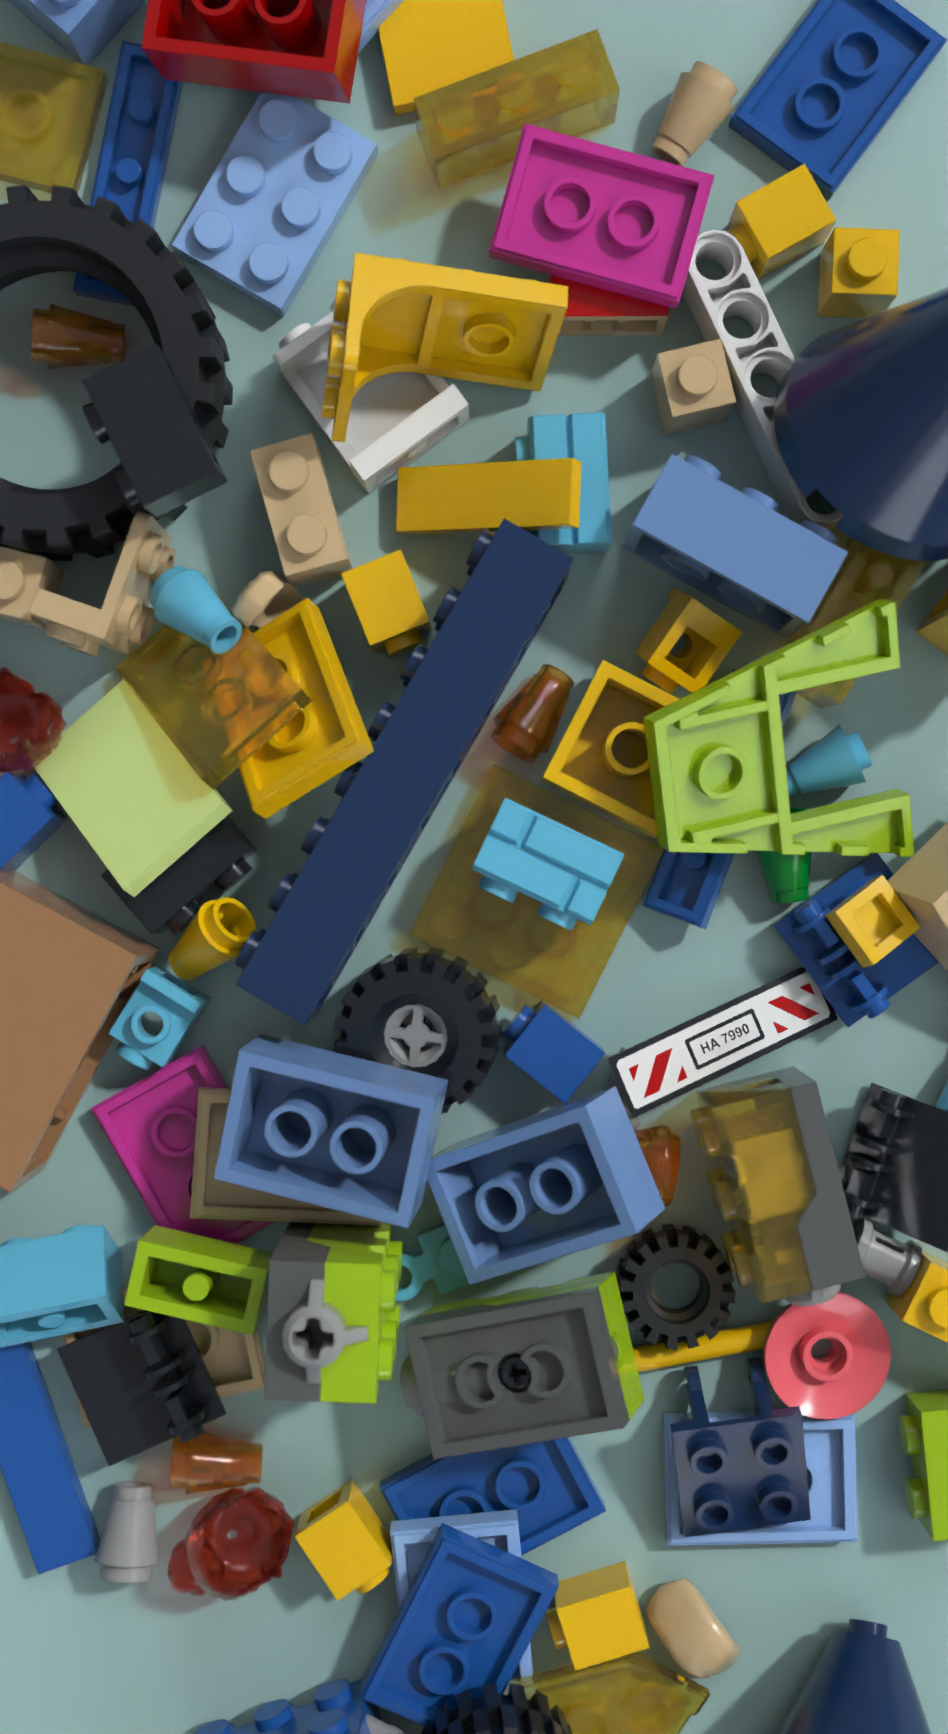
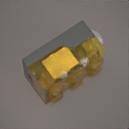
(778, 1187)

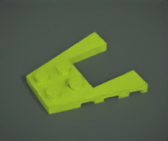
(723, 755)

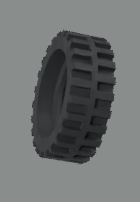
(137, 264)

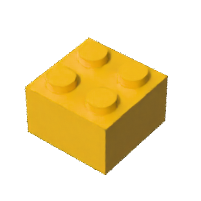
(605, 749)

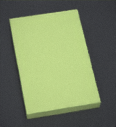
(130, 789)

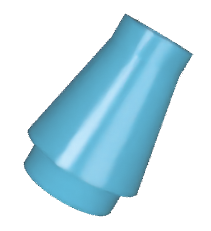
(192, 607)

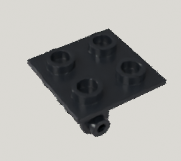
(899, 1166)
(141, 1383)

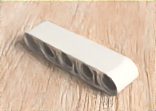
(764, 352)

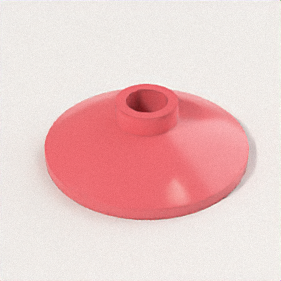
(845, 1375)

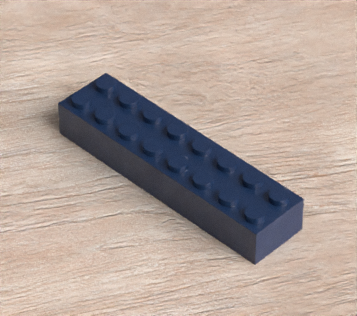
(404, 779)

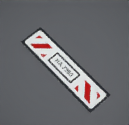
(720, 1040)

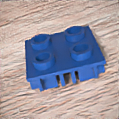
(831, 964)

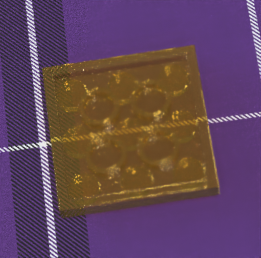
(511, 937)

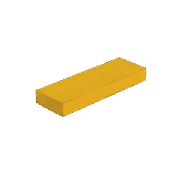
(481, 495)

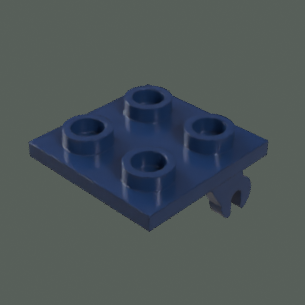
(741, 1468)

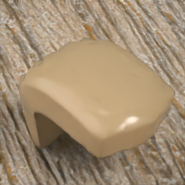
(265, 599)
(691, 1630)

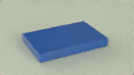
(836, 86)
(538, 1479)
(457, 1627)

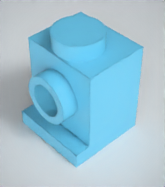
(174, 1002)

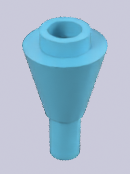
(829, 764)

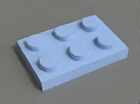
(275, 199)

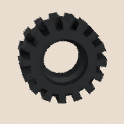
(683, 1323)

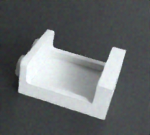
(389, 417)

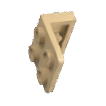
(125, 611)

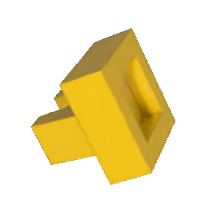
(872, 921)

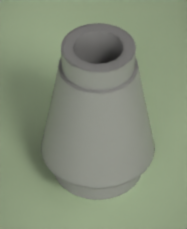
(129, 1535)

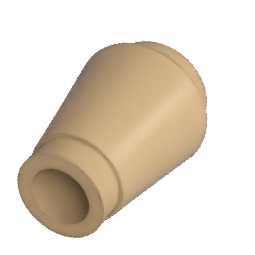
(694, 112)

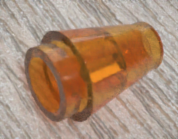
(74, 338)
(533, 714)
(214, 1463)

